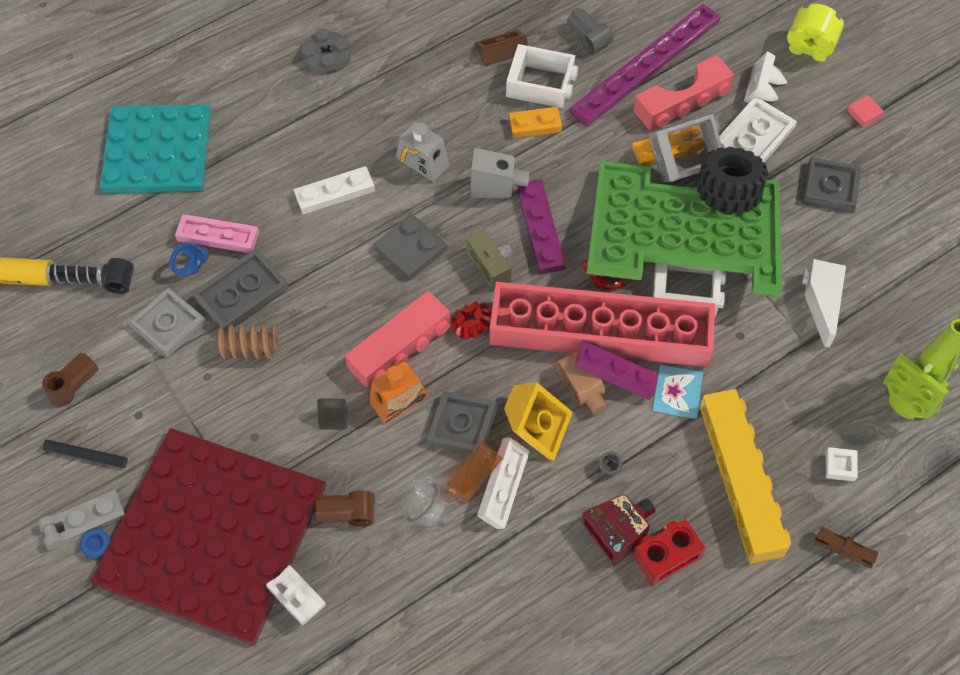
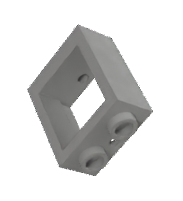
(663, 151)

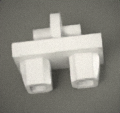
(296, 595)

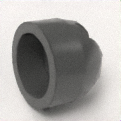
(615, 459)

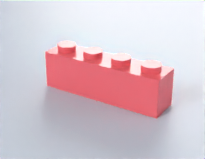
(399, 339)

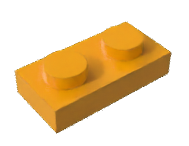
(535, 122)

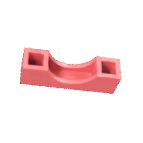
(659, 106)

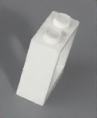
(544, 60)
(718, 279)

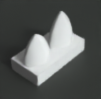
(762, 74)

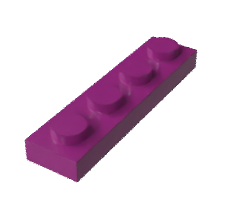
(541, 227)

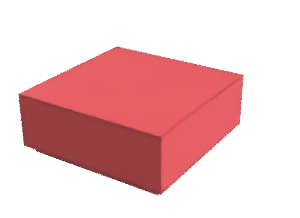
(865, 111)

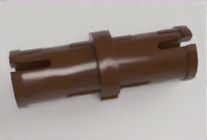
(846, 547)

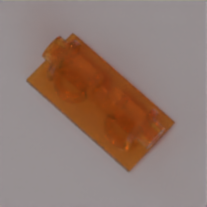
(474, 471)

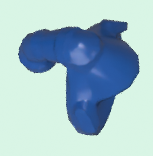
(197, 254)

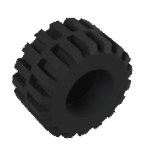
(732, 179)

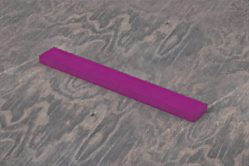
(644, 65)

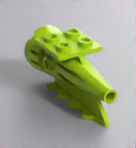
(921, 384)

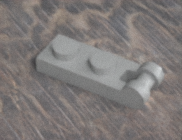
(82, 518)

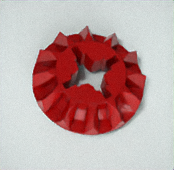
(469, 328)

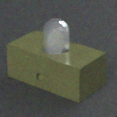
(489, 258)

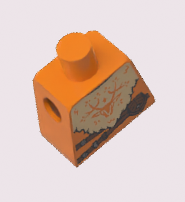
(396, 392)

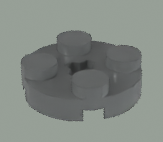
(323, 41)

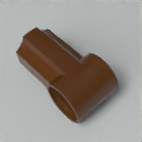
(68, 378)
(355, 508)

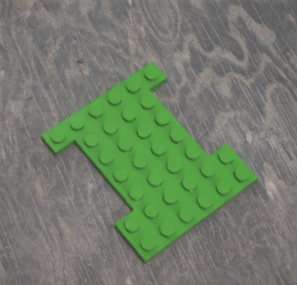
(675, 227)

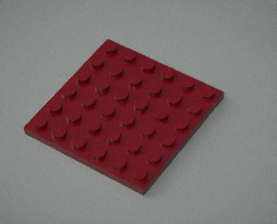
(209, 535)

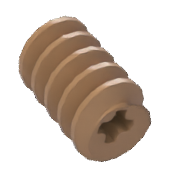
(248, 342)

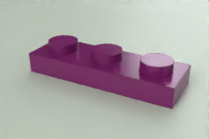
(616, 370)

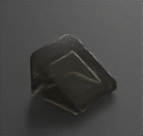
(332, 414)

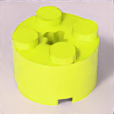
(815, 31)

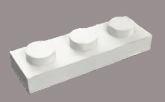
(334, 190)
(503, 484)

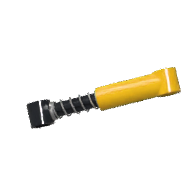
(113, 276)

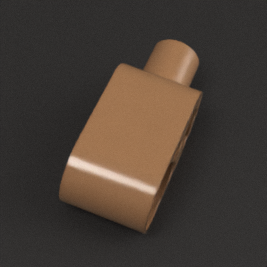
(581, 384)

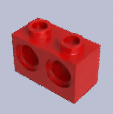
(673, 557)

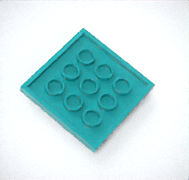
(156, 149)

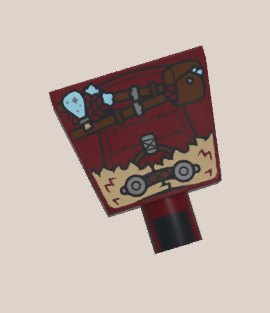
(618, 525)

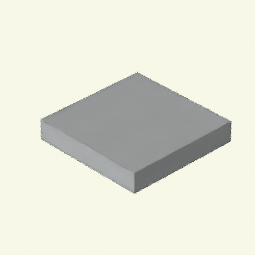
(167, 322)

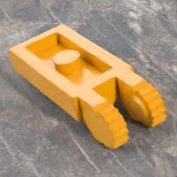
(645, 155)

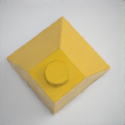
(537, 417)

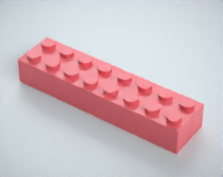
(614, 322)

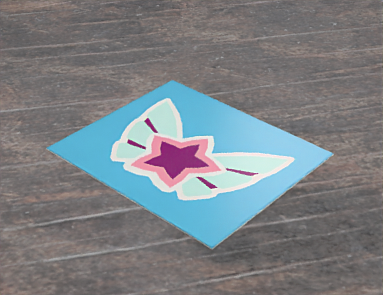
(678, 391)

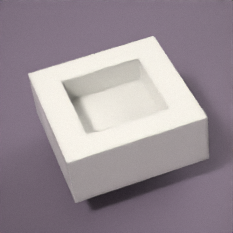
(841, 464)

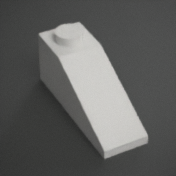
(823, 295)

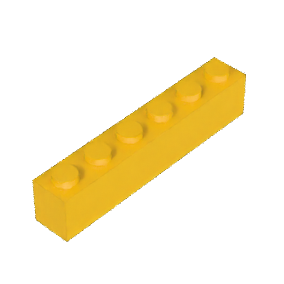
(744, 477)

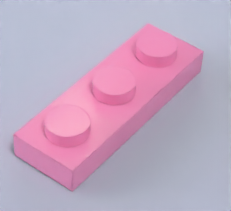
(217, 233)

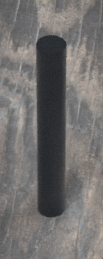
(85, 453)

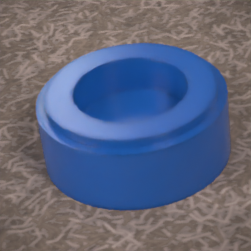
(95, 544)

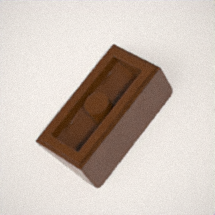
(500, 47)

